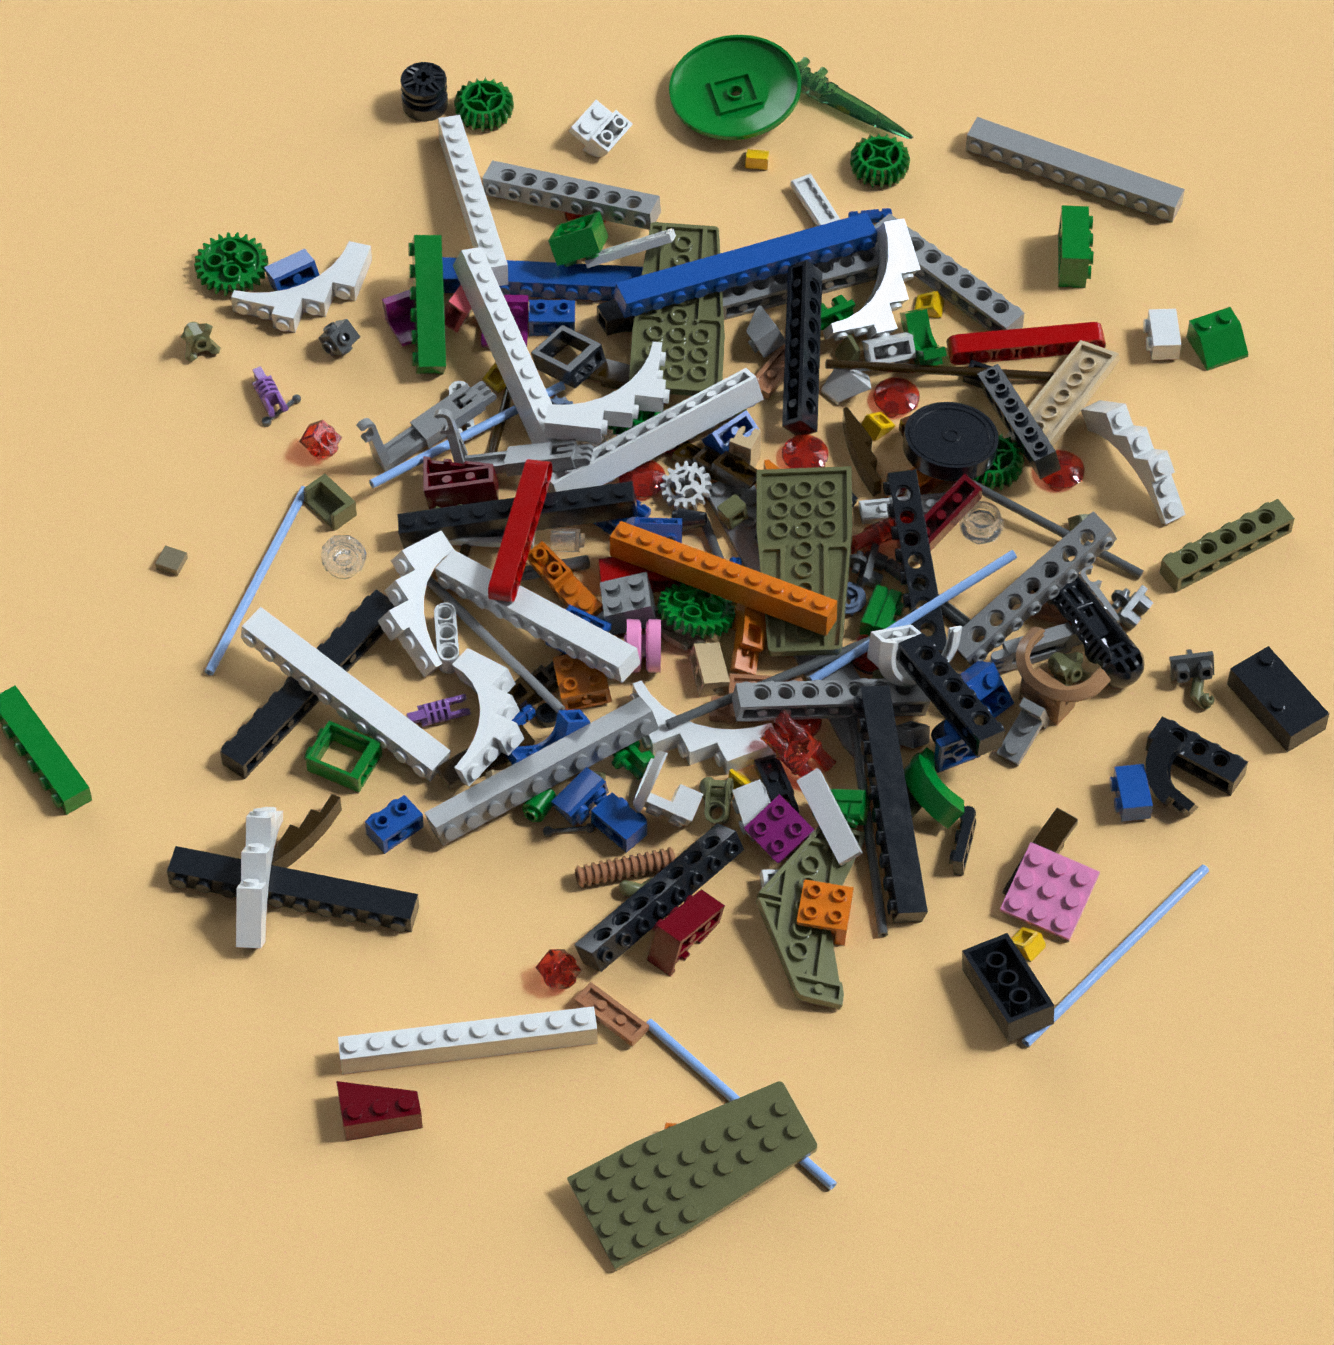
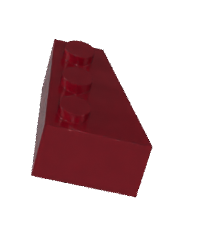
(458, 483)

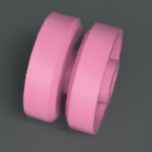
(647, 644)

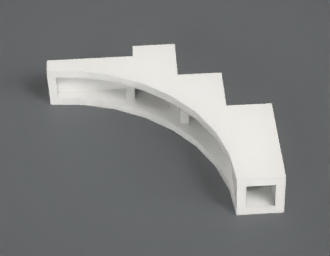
(896, 266)
(313, 297)
(591, 419)
(1152, 465)
(407, 595)
(497, 708)
(697, 742)
(256, 861)

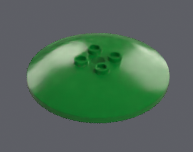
(729, 64)

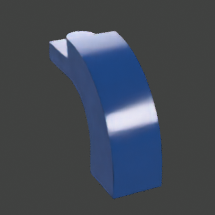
(566, 723)

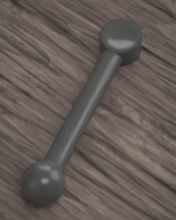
(267, 421)
(548, 831)

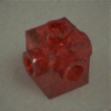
(320, 439)
(558, 969)

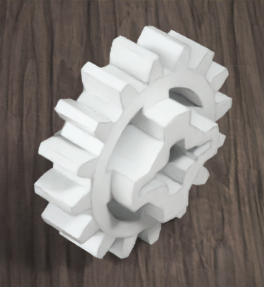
(692, 491)

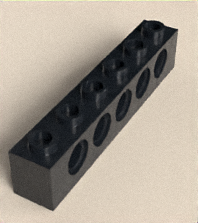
(1019, 421)
(950, 694)

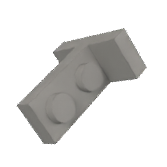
(1023, 731)

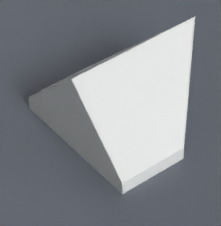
(845, 384)

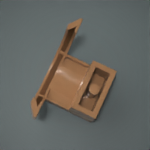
(1046, 690)

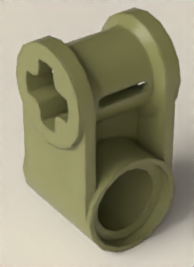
(718, 798)

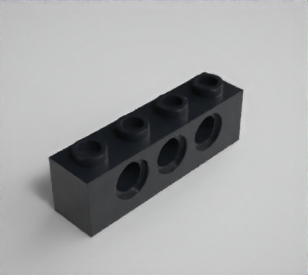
(1204, 765)

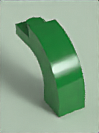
(927, 350)
(930, 791)

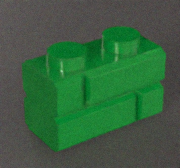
(881, 610)
(853, 805)

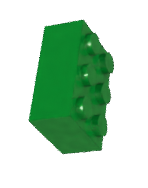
(578, 239)
(1073, 246)

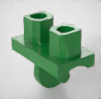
(840, 310)
(632, 759)

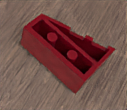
(683, 928)
(377, 1110)

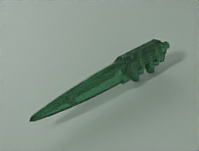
(823, 91)

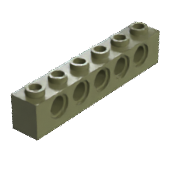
(1211, 554)

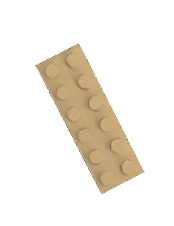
(1071, 388)

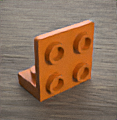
(580, 684)
(826, 907)

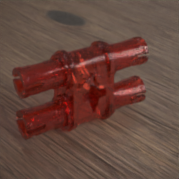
(875, 533)
(788, 750)

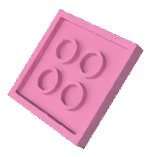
(1049, 891)

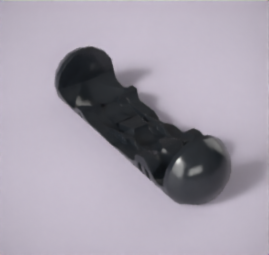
(1099, 632)

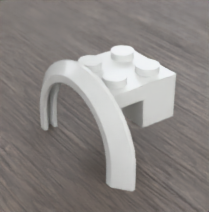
(884, 647)
(678, 810)

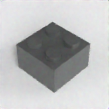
(627, 599)

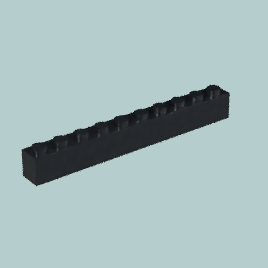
(491, 517)
(292, 702)
(890, 804)
(298, 890)

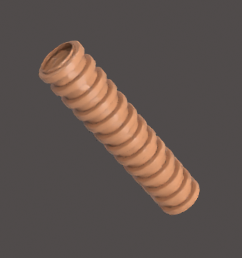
(623, 867)

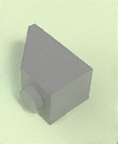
(764, 333)

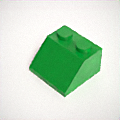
(1217, 338)

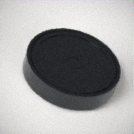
(950, 441)

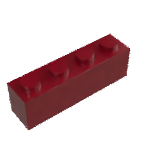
(950, 510)

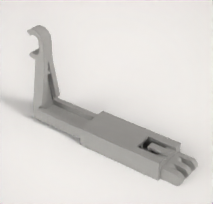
(426, 428)
(562, 454)
(1055, 639)

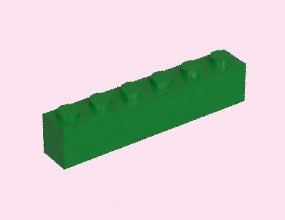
(428, 304)
(42, 752)

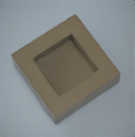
(171, 560)

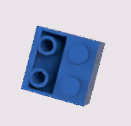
(988, 686)
(580, 796)

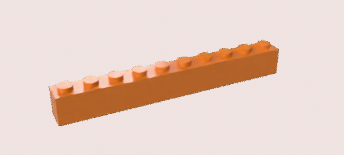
(723, 578)

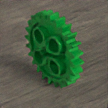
(231, 263)
(695, 611)

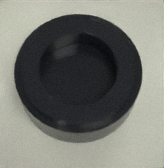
(546, 716)

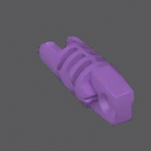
(268, 392)
(438, 711)

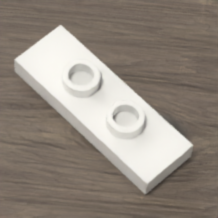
(814, 200)

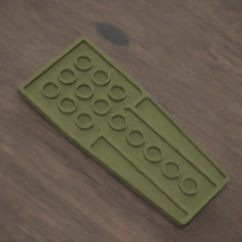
(690, 330)
(806, 542)
(690, 1172)

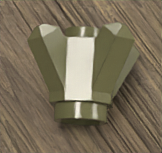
(198, 340)
(1068, 667)

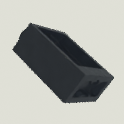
(573, 373)

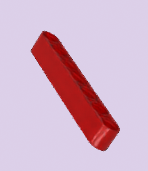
(1022, 342)
(520, 530)

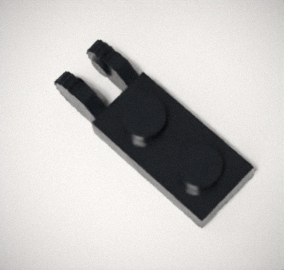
(775, 779)
(964, 840)

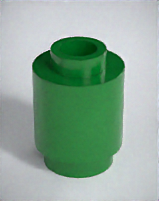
(539, 806)

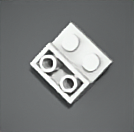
(600, 129)

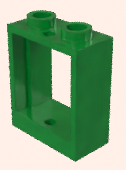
(334, 732)

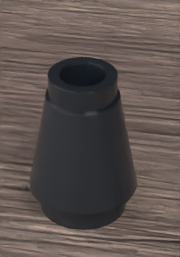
(690, 518)

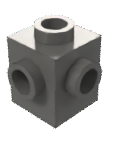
(339, 337)

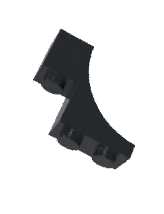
(612, 319)

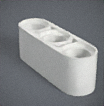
(446, 629)

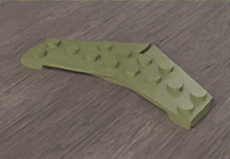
(803, 950)

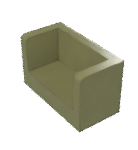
(330, 502)

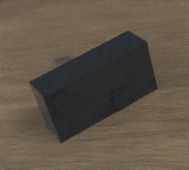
(1278, 699)
(1008, 987)

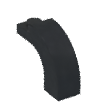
(1159, 760)

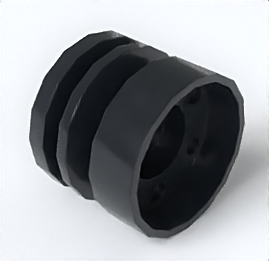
(424, 91)

